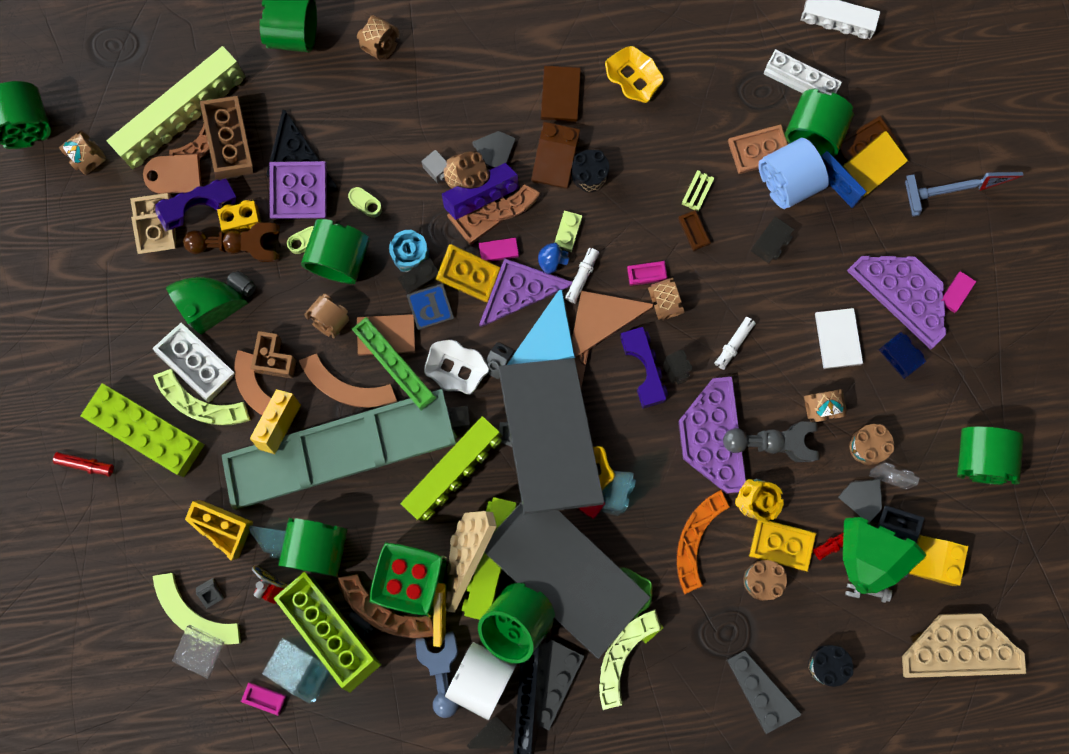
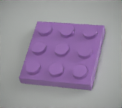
(298, 190)

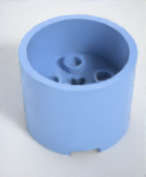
(793, 173)

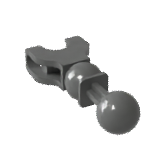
(774, 441)

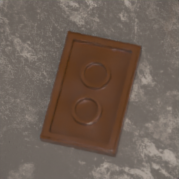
(560, 93)
(864, 136)

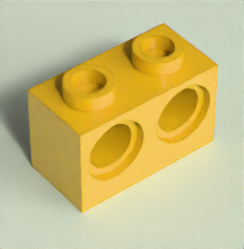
(240, 222)

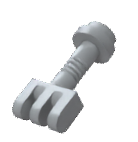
(885, 594)

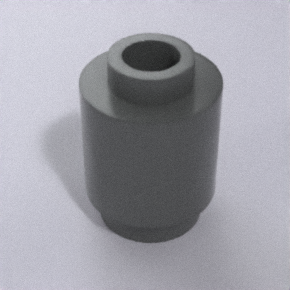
(241, 283)

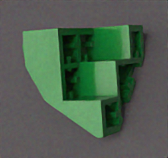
(876, 556)

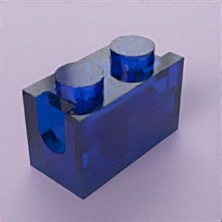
(902, 355)

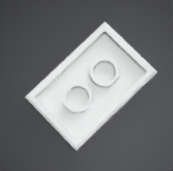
(838, 338)

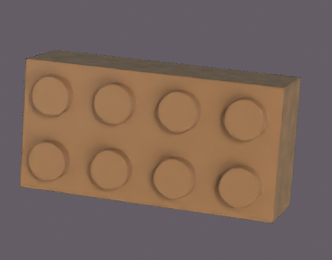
(226, 137)

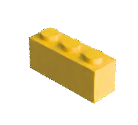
(275, 421)

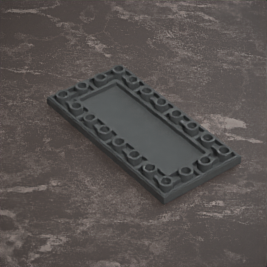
(550, 436)
(583, 585)

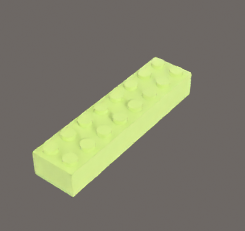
(176, 108)

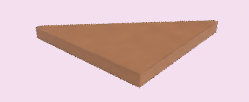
(601, 317)

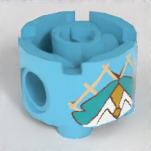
(408, 250)

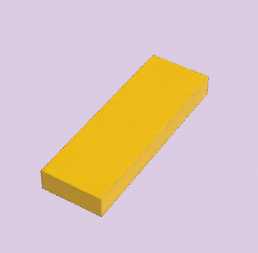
(439, 617)

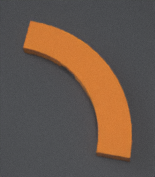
(691, 537)

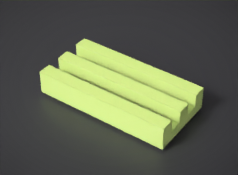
(704, 177)

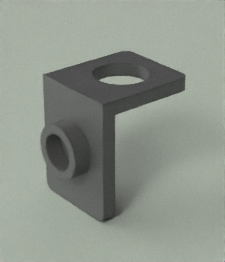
(497, 359)

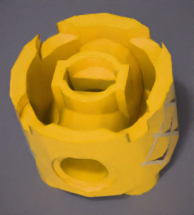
(760, 500)

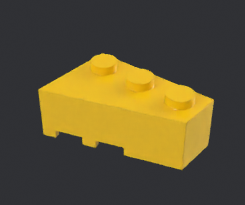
(221, 527)

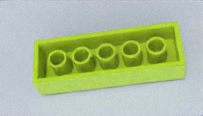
(142, 430)
(452, 469)
(488, 573)
(327, 632)

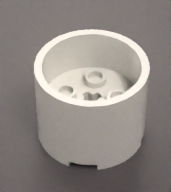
(480, 681)

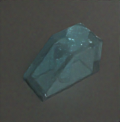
(269, 540)

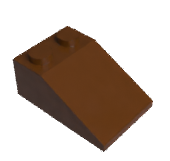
(555, 155)

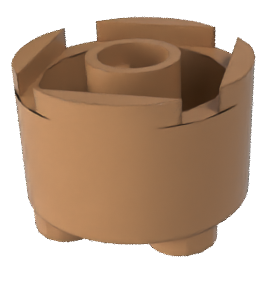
(327, 316)

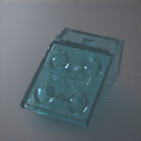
(616, 493)
(297, 671)

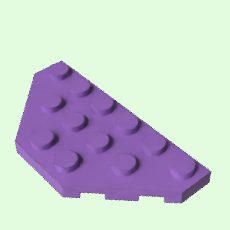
(907, 292)
(703, 434)

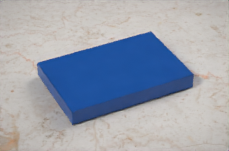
(842, 181)

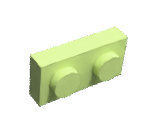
(568, 230)

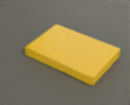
(875, 162)
(468, 273)
(782, 544)

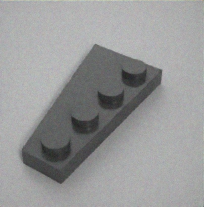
(561, 671)
(762, 694)

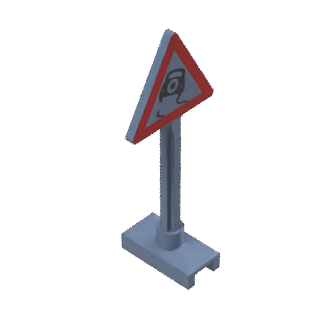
(989, 180)

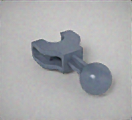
(439, 665)

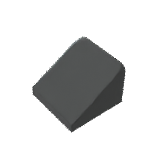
(209, 593)

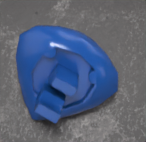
(551, 256)

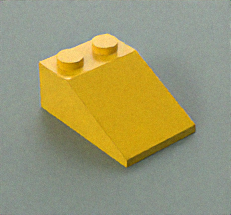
(942, 562)

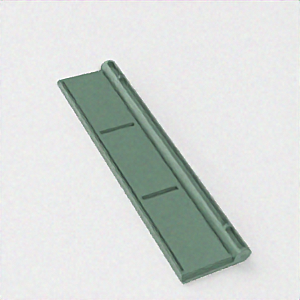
(338, 450)

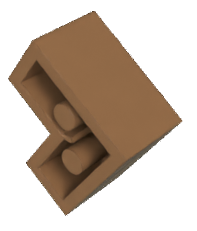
(267, 358)

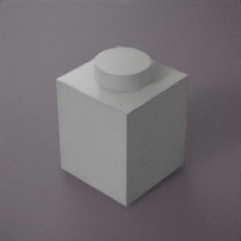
(434, 166)

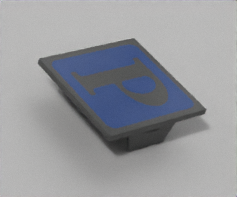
(430, 306)

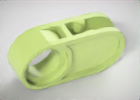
(362, 199)
(303, 236)

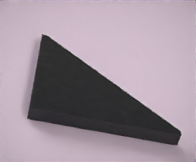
(292, 147)

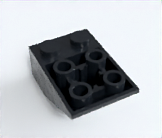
(903, 524)

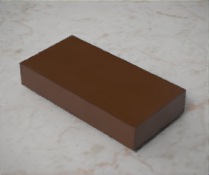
(694, 230)

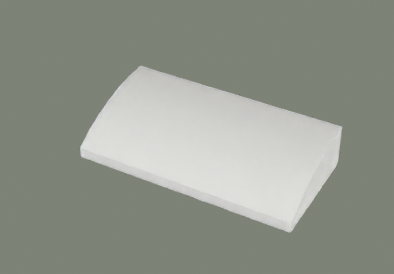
(194, 362)

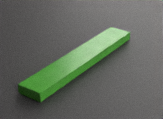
(394, 363)

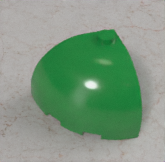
(204, 301)

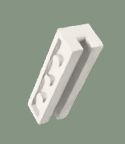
(841, 17)
(799, 75)

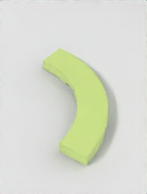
(198, 409)
(183, 615)
(618, 652)

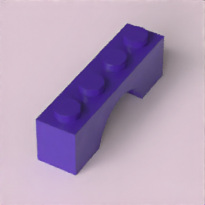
(215, 195)
(463, 201)
(636, 344)

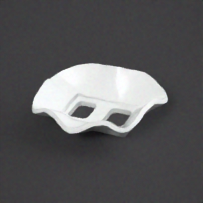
(461, 357)

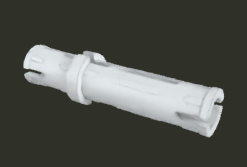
(582, 275)
(731, 348)

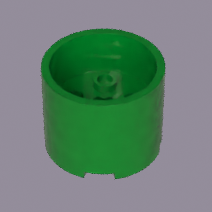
(289, 24)
(21, 115)
(821, 120)
(335, 251)
(990, 455)
(313, 547)
(516, 623)

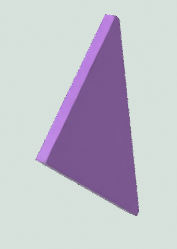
(518, 288)

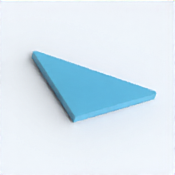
(549, 336)

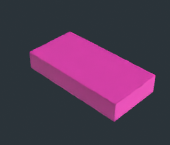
(499, 249)
(647, 273)
(957, 291)
(263, 698)

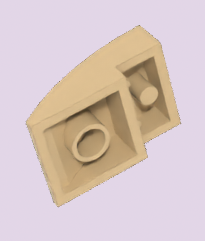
(147, 227)

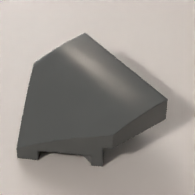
(494, 148)
(863, 498)

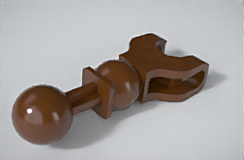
(235, 242)

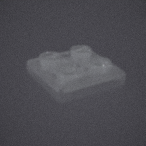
(198, 651)

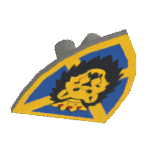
(266, 580)

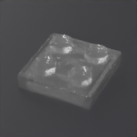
(887, 473)

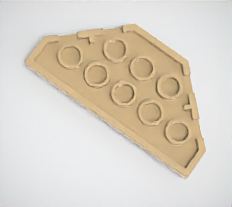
(466, 552)
(962, 647)

